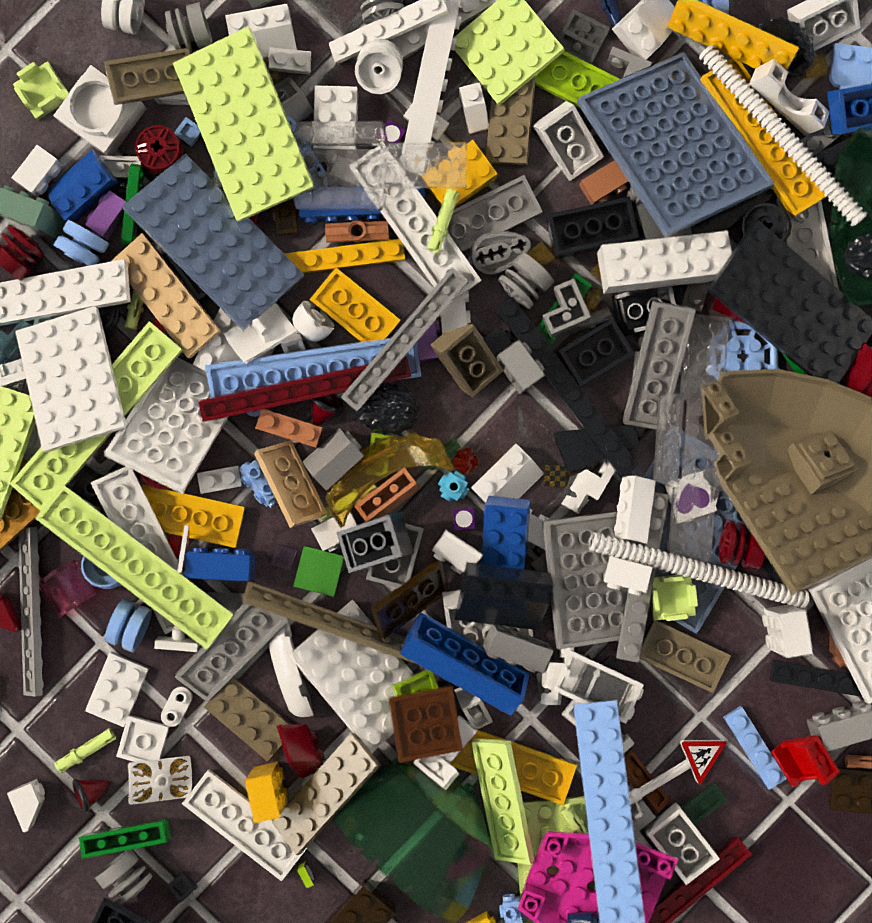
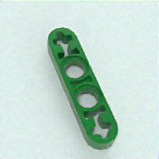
(134, 186)

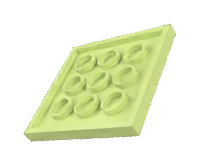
(507, 47)

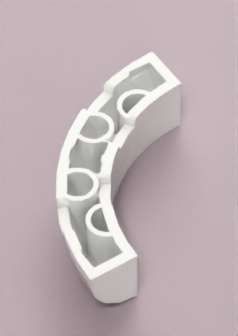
(289, 674)

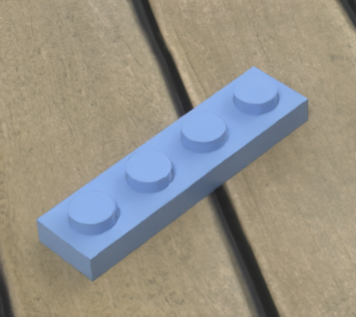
(754, 747)

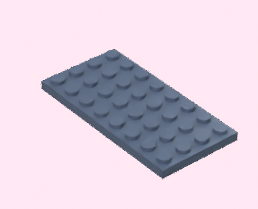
(201, 234)

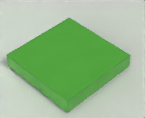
(319, 571)

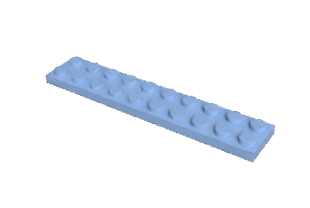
(271, 369)
(609, 812)

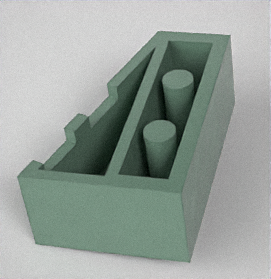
(30, 212)

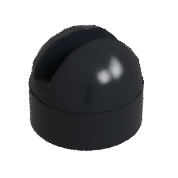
(119, 193)

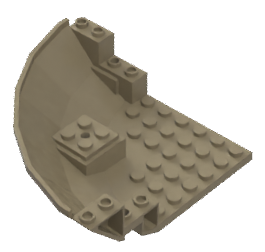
(797, 502)

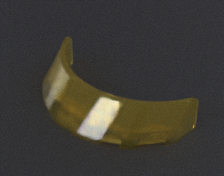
(380, 461)

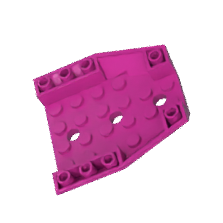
(553, 896)

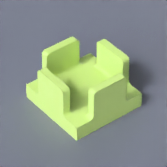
(40, 89)
(673, 598)

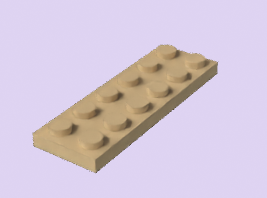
(167, 296)

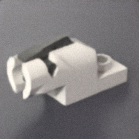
(586, 485)
(548, 679)

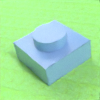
(188, 132)

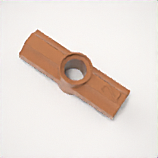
(343, 231)

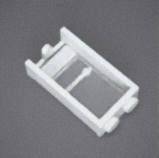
(593, 682)

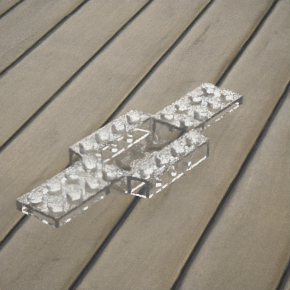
(389, 166)
(697, 490)

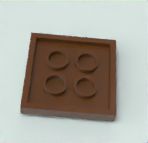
(425, 723)

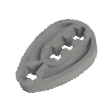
(492, 241)

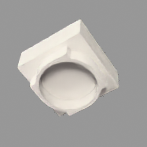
(92, 113)

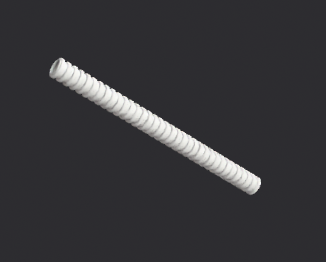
(782, 135)
(697, 570)

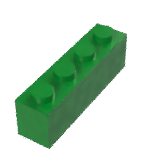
(124, 838)

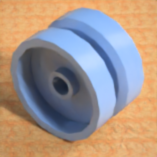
(80, 246)
(128, 625)

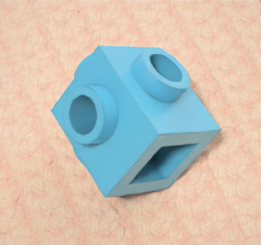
(445, 483)

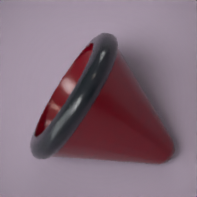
(325, 407)
(88, 792)

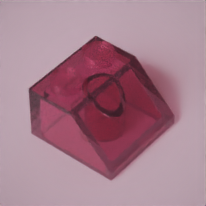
(66, 588)

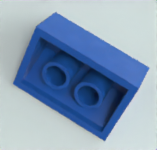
(81, 187)

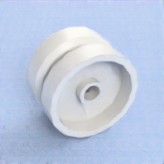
(123, 14)
(367, 70)

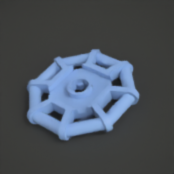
(751, 348)

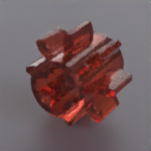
(466, 461)

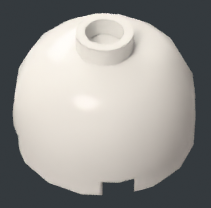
(312, 324)

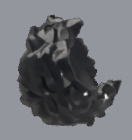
(795, 35)
(859, 255)
(389, 409)

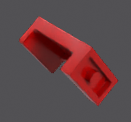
(805, 760)

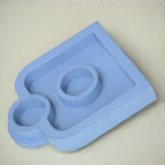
(850, 65)

